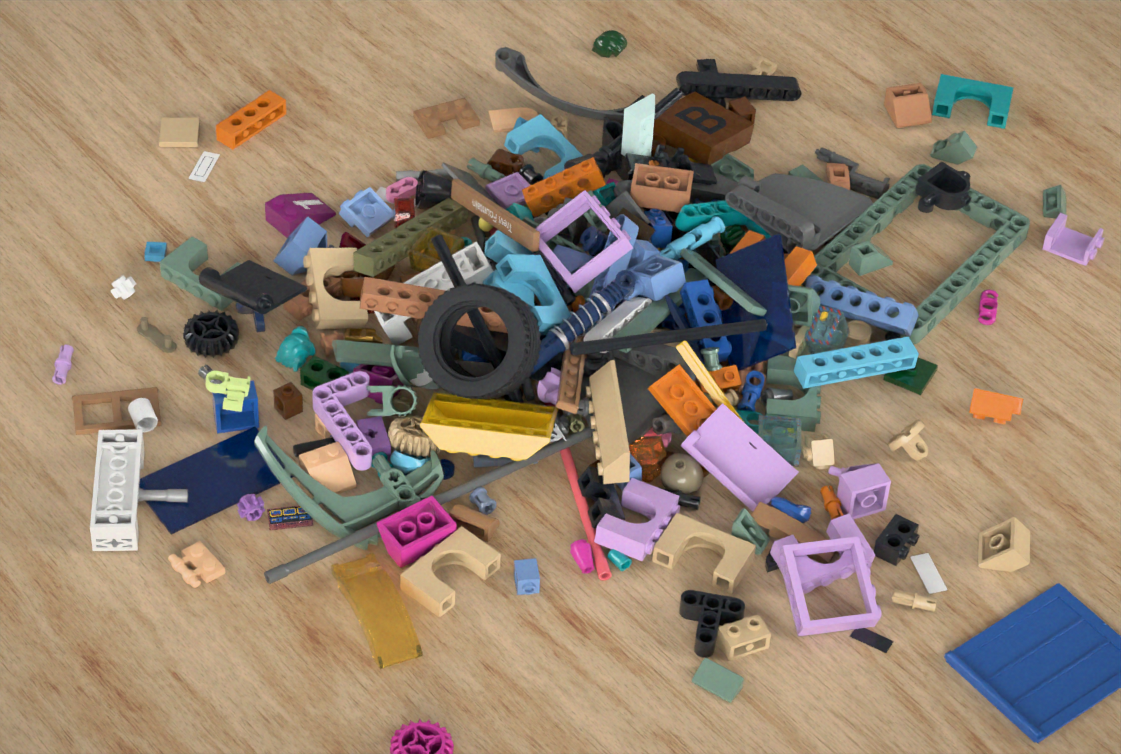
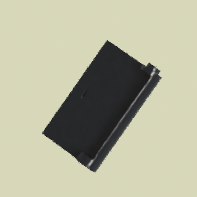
(252, 286)

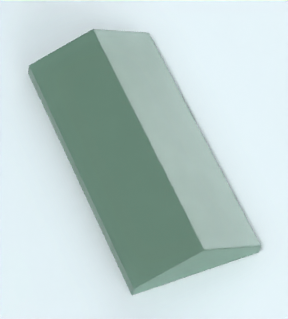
(364, 352)

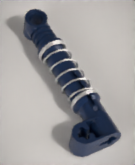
(600, 304)

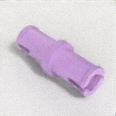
(63, 364)

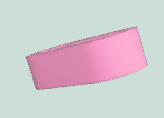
(401, 189)

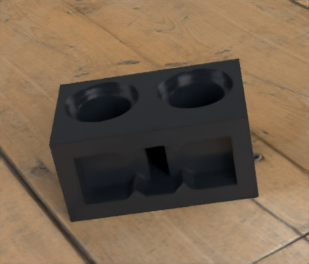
(896, 540)

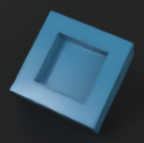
(155, 251)

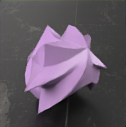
(548, 387)

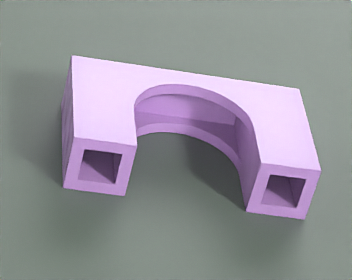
(633, 538)
(816, 574)

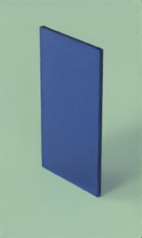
(763, 276)
(213, 478)

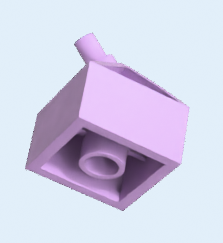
(862, 489)

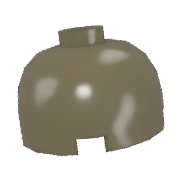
(681, 473)

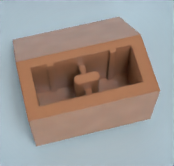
(908, 105)

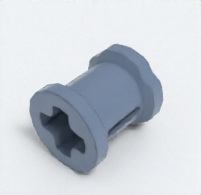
(483, 501)

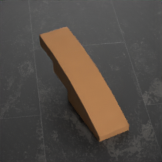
(783, 525)

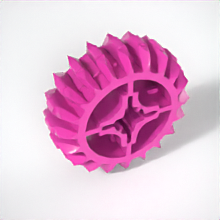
(421, 739)

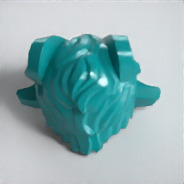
(295, 349)

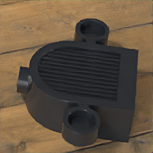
(943, 188)

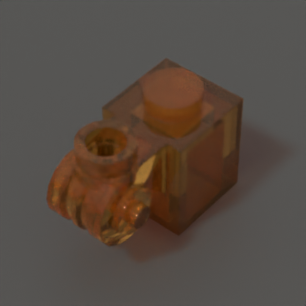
(647, 452)

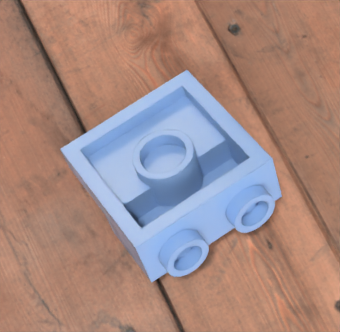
(366, 212)

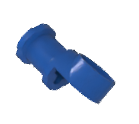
(754, 390)

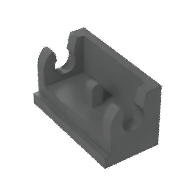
(867, 185)

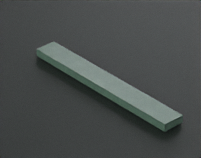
(656, 311)

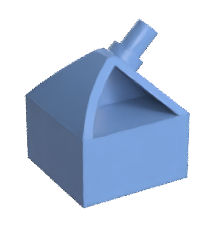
(297, 245)

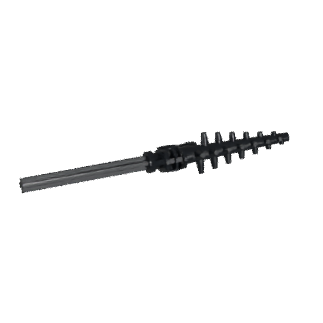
(606, 153)

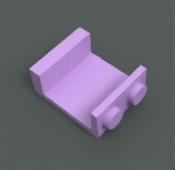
(1071, 243)

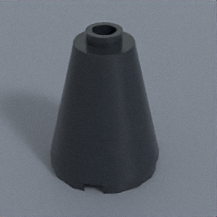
(432, 190)

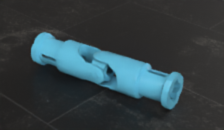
(701, 233)

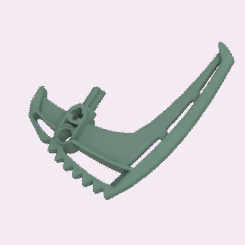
(352, 510)

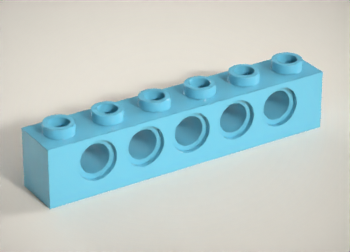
(855, 362)

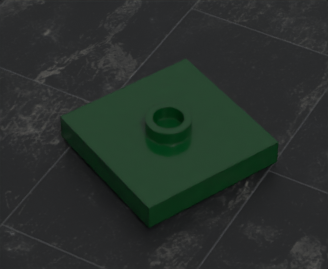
(915, 378)

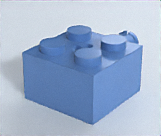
(657, 277)

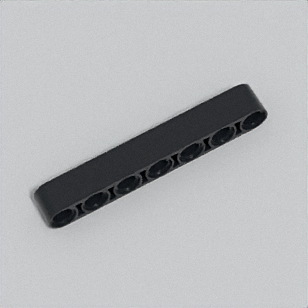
(739, 85)

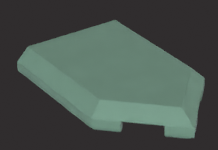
(732, 168)

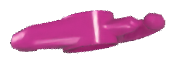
(990, 313)

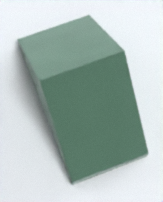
(747, 529)

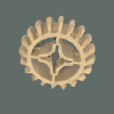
(409, 438)

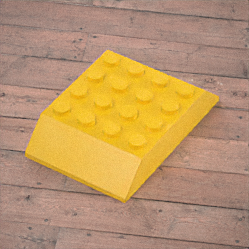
(488, 426)

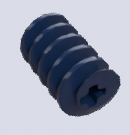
(593, 240)

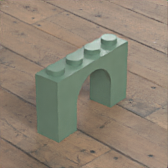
(179, 269)
(781, 371)

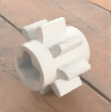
(123, 287)

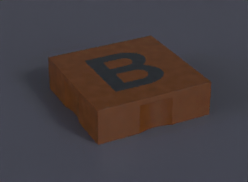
(703, 128)

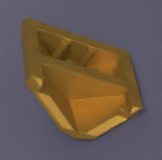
(362, 335)

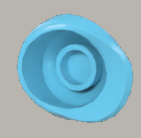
(407, 463)

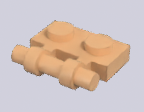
(201, 560)

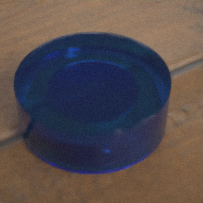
(448, 468)

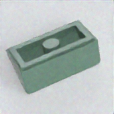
(1054, 202)
(718, 680)

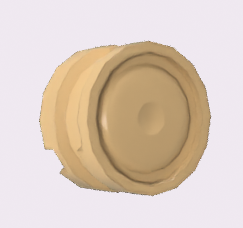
(859, 333)

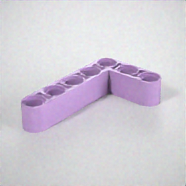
(328, 405)

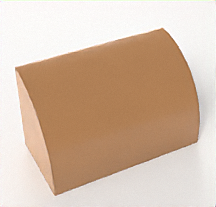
(474, 521)

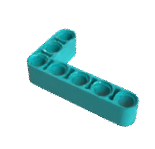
(702, 213)

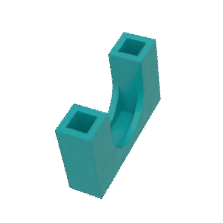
(994, 96)

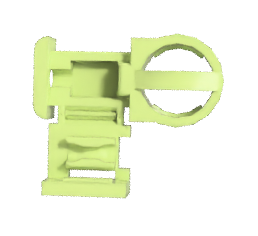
(234, 386)

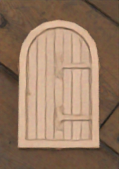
(505, 119)

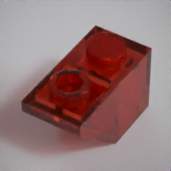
(403, 211)

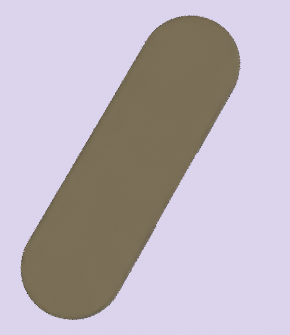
(163, 342)

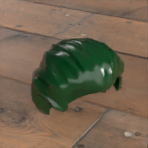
(609, 43)

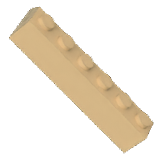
(608, 425)

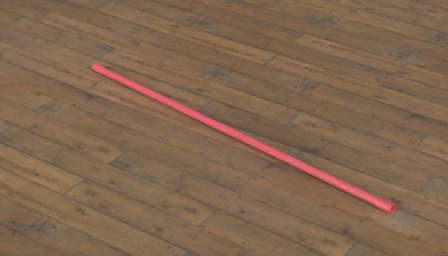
(599, 559)

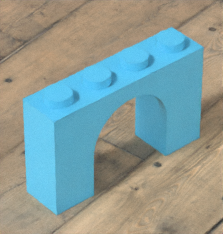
(541, 133)
(497, 248)
(533, 273)

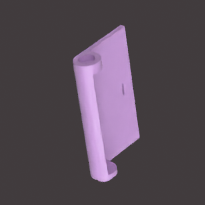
(739, 458)

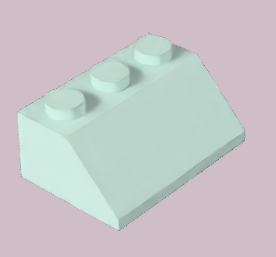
(638, 127)

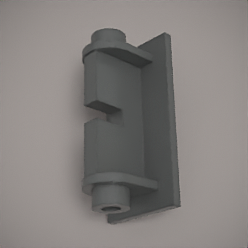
(560, 429)

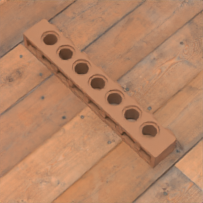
(414, 301)

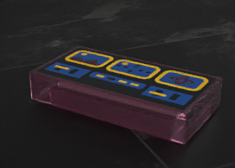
(288, 518)

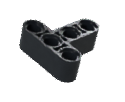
(710, 612)

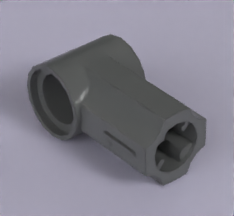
(665, 424)

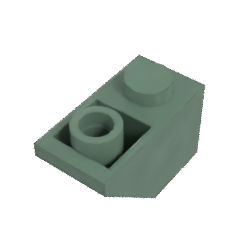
(954, 149)
(868, 258)

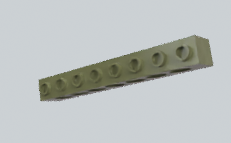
(395, 244)

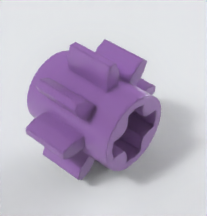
(250, 507)

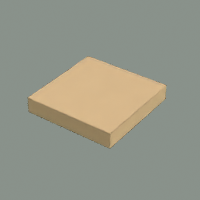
(179, 132)

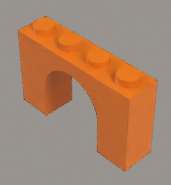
(798, 263)

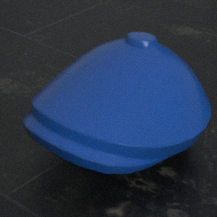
(799, 512)

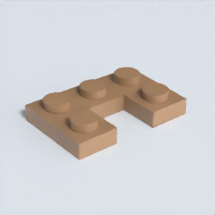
(431, 117)

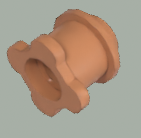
(326, 341)

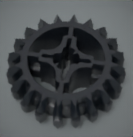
(211, 333)

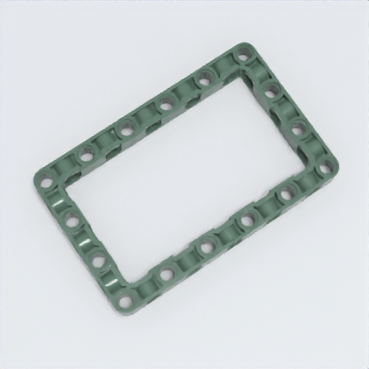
(1011, 232)

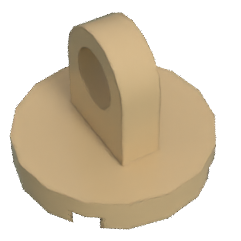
(910, 440)

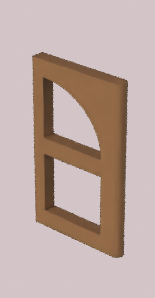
(114, 397)

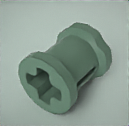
(711, 358)

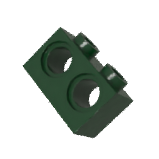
(319, 372)

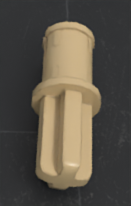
(914, 600)

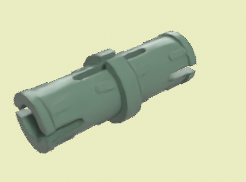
(484, 170)

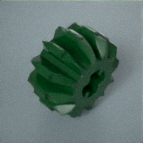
(731, 237)

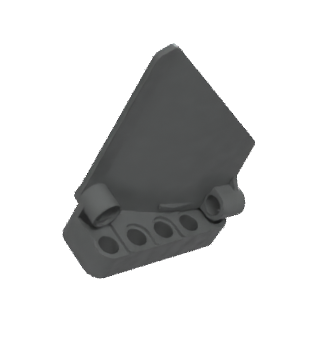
(635, 374)

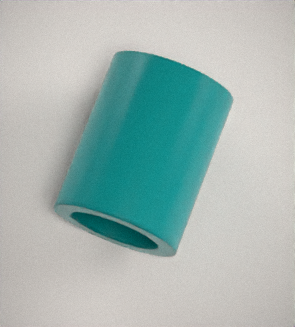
(619, 559)

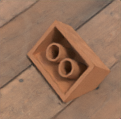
(661, 187)

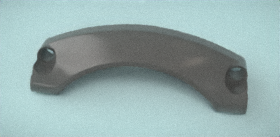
(514, 66)

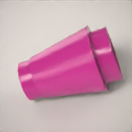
(582, 555)

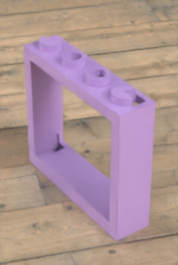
(598, 264)
(796, 596)

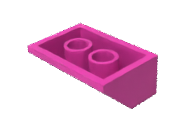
(415, 530)

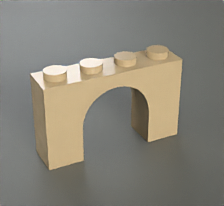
(328, 311)
(687, 533)
(459, 549)

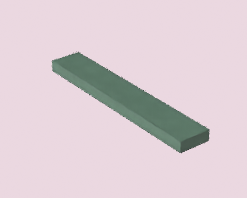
(723, 282)

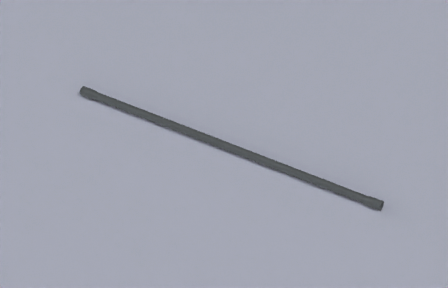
(285, 569)

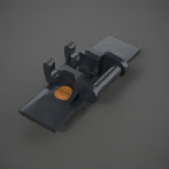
(702, 172)

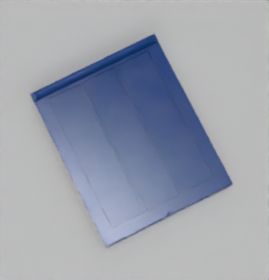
(1043, 662)

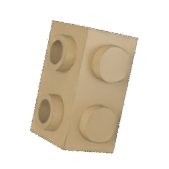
(818, 450)
(743, 637)

